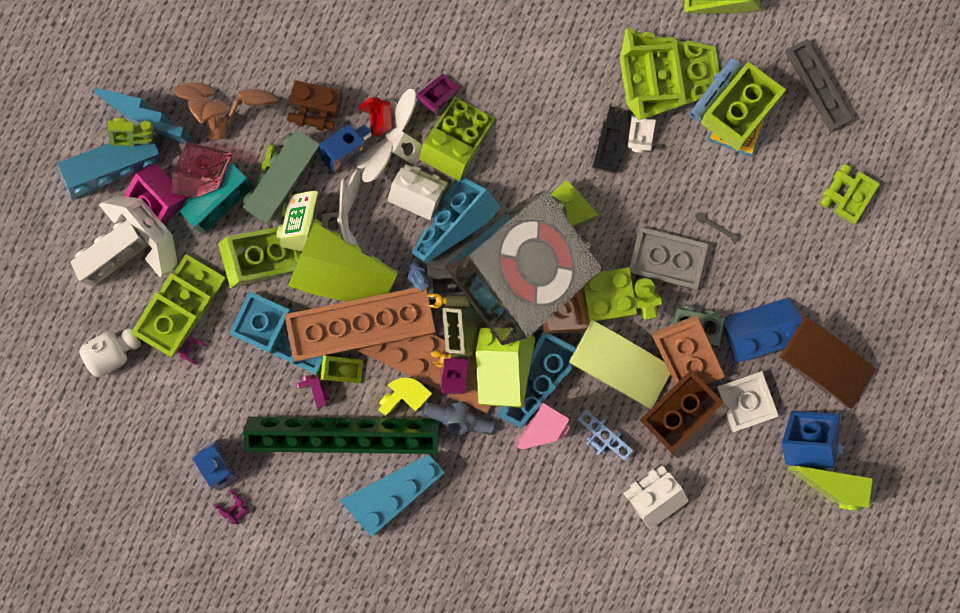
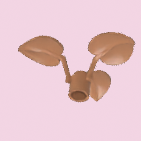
(215, 110)

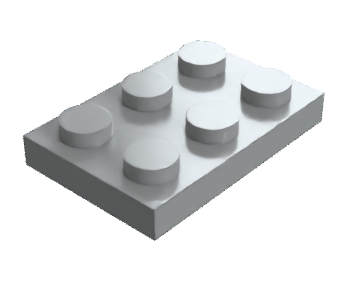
(668, 258)

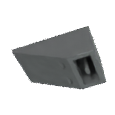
(439, 278)

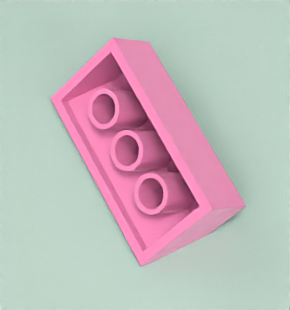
(544, 428)

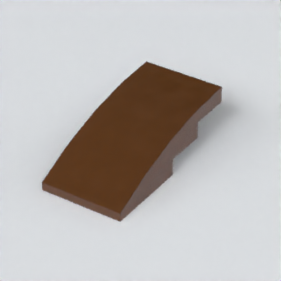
(827, 362)

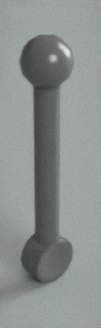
(701, 217)

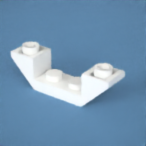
(163, 254)

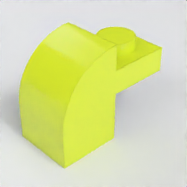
(407, 389)

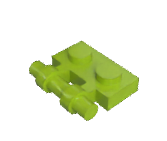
(124, 133)
(855, 198)

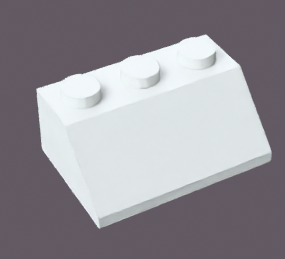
(108, 253)

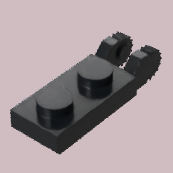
(610, 143)

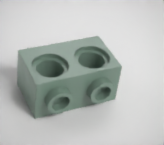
(708, 316)

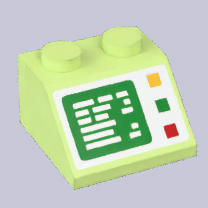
(298, 221)

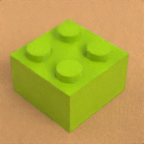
(610, 296)

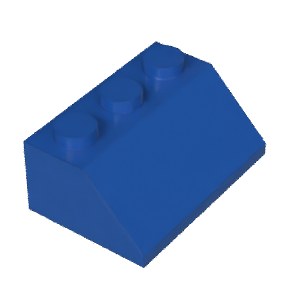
(761, 329)

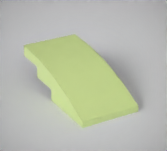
(620, 364)

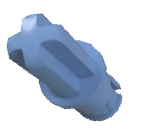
(417, 275)

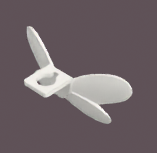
(377, 156)
(347, 198)

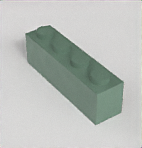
(282, 177)

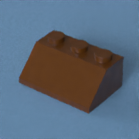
(684, 414)

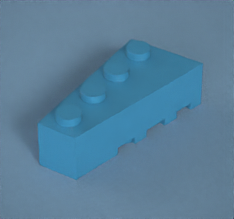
(387, 497)

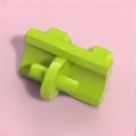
(646, 298)

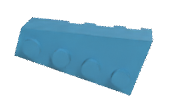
(104, 165)
(547, 369)

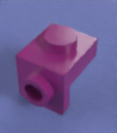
(454, 375)
(320, 393)

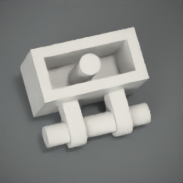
(417, 191)
(656, 496)

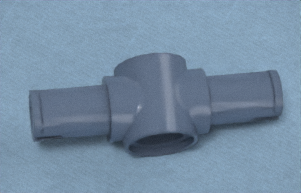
(458, 418)

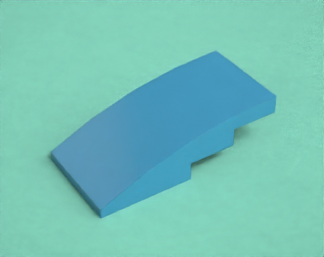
(138, 110)
(264, 326)

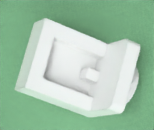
(641, 134)

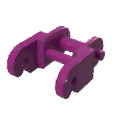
(184, 355)
(238, 502)

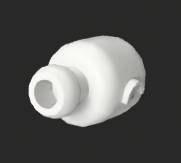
(108, 352)

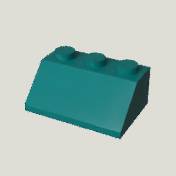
(210, 207)

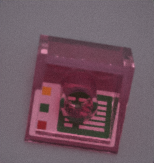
(199, 170)

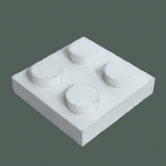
(748, 401)

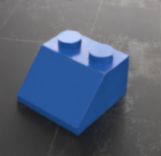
(811, 439)

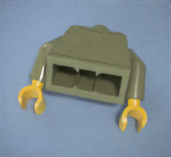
(460, 327)

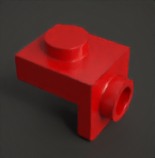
(379, 115)

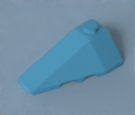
(463, 212)

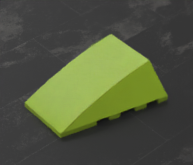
(664, 72)
(338, 269)

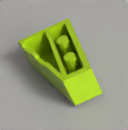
(577, 208)

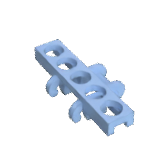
(608, 443)

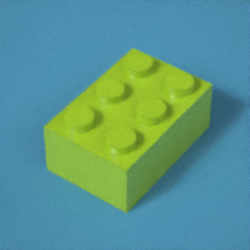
(742, 106)

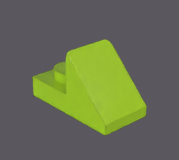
(341, 369)

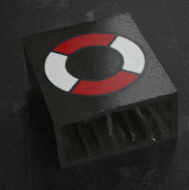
(524, 267)

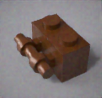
(316, 100)

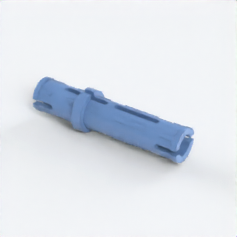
(720, 82)

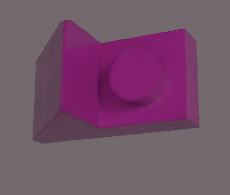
(438, 93)

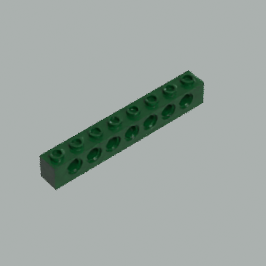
(341, 435)

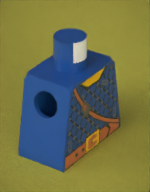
(338, 153)
(215, 466)

